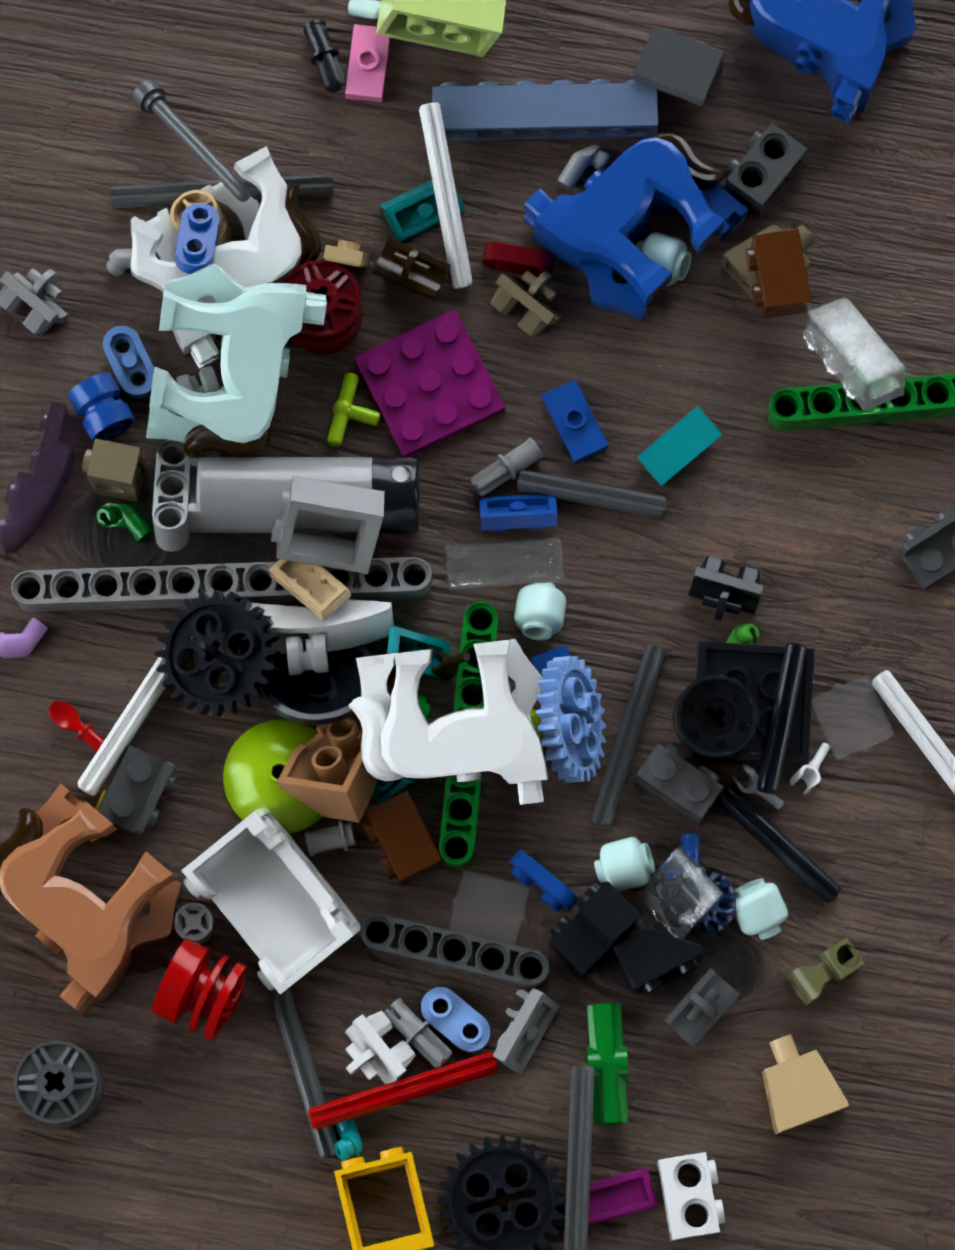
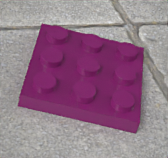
(429, 384)

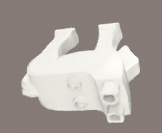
(462, 743)

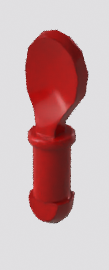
(67, 718)

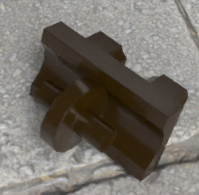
(411, 269)

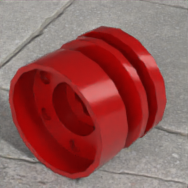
(199, 989)

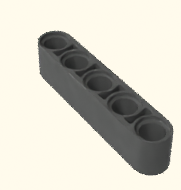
(439, 938)

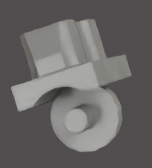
(20, 290)

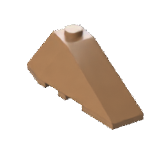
(330, 770)

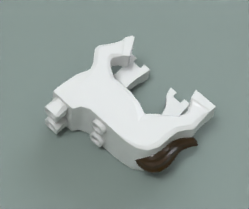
(274, 243)

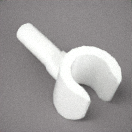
(810, 772)

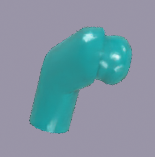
(350, 1144)

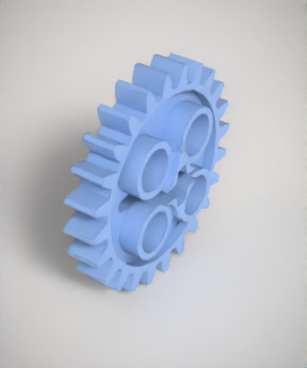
(571, 719)

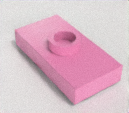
(367, 64)

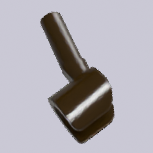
(449, 664)

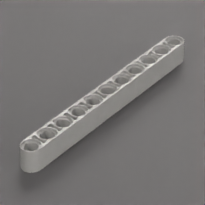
(204, 577)

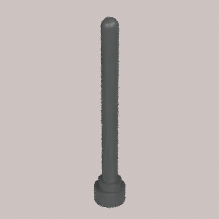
(152, 100)

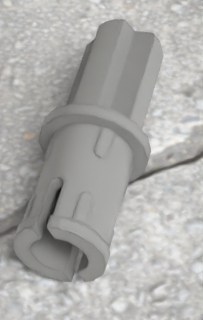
(506, 467)
(418, 1033)

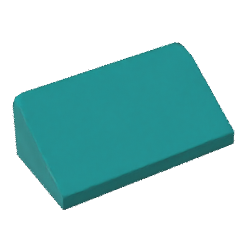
(413, 211)

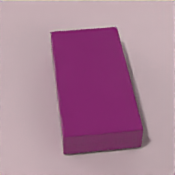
(621, 1196)

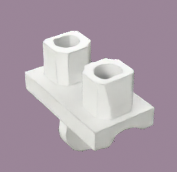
(372, 1053)

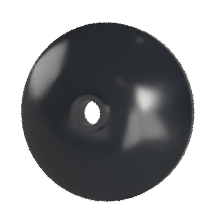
(316, 696)

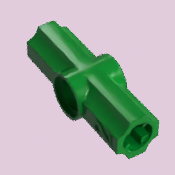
(609, 1062)

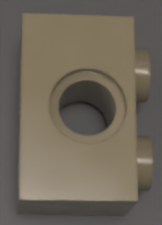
(115, 470)

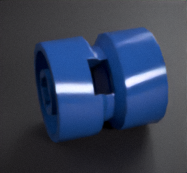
(99, 405)

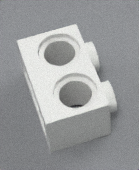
(678, 1197)

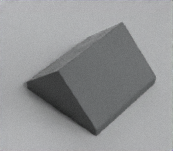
(679, 65)

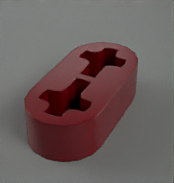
(517, 258)

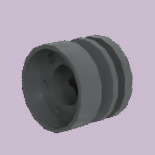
(82, 1084)

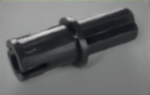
(324, 55)

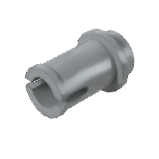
(330, 838)

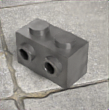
(679, 783)

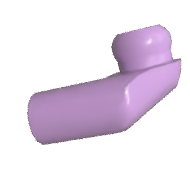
(22, 643)

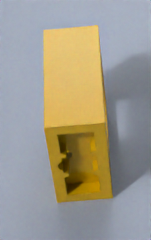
(389, 1160)

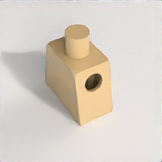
(799, 1087)

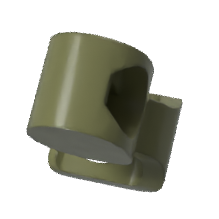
(835, 964)

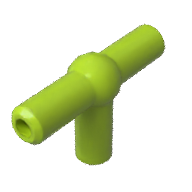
(344, 410)

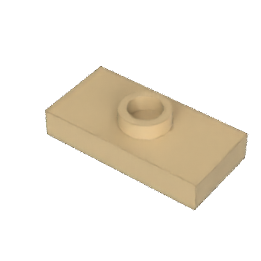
(347, 253)
(311, 586)

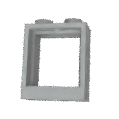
(333, 500)

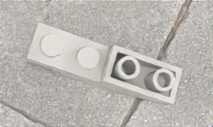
(349, 626)

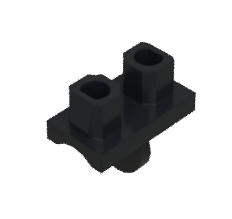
(726, 591)

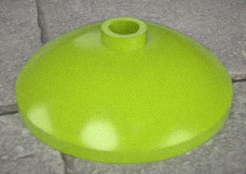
(250, 768)

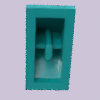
(404, 640)

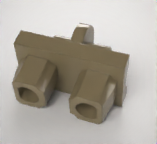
(513, 292)

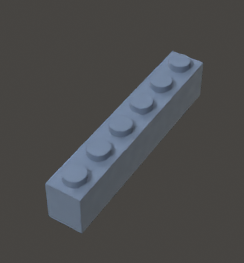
(547, 111)

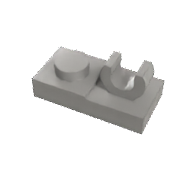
(526, 1031)

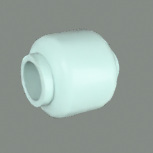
(667, 253)
(540, 610)
(625, 864)
(760, 908)

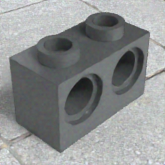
(770, 172)

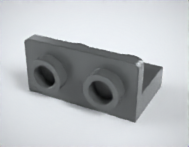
(931, 551)
(136, 790)

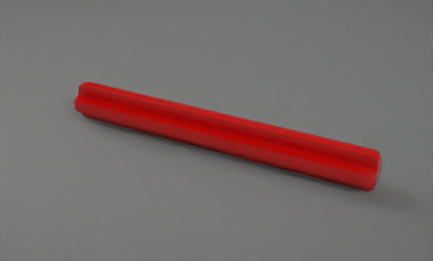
(402, 1090)

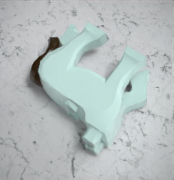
(253, 330)

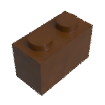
(779, 274)
(402, 838)

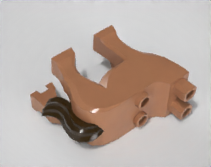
(69, 917)

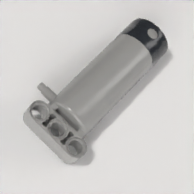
(245, 493)

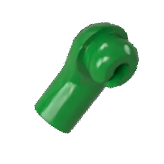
(124, 516)

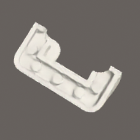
(272, 898)

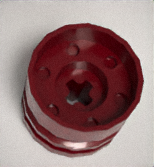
(342, 312)

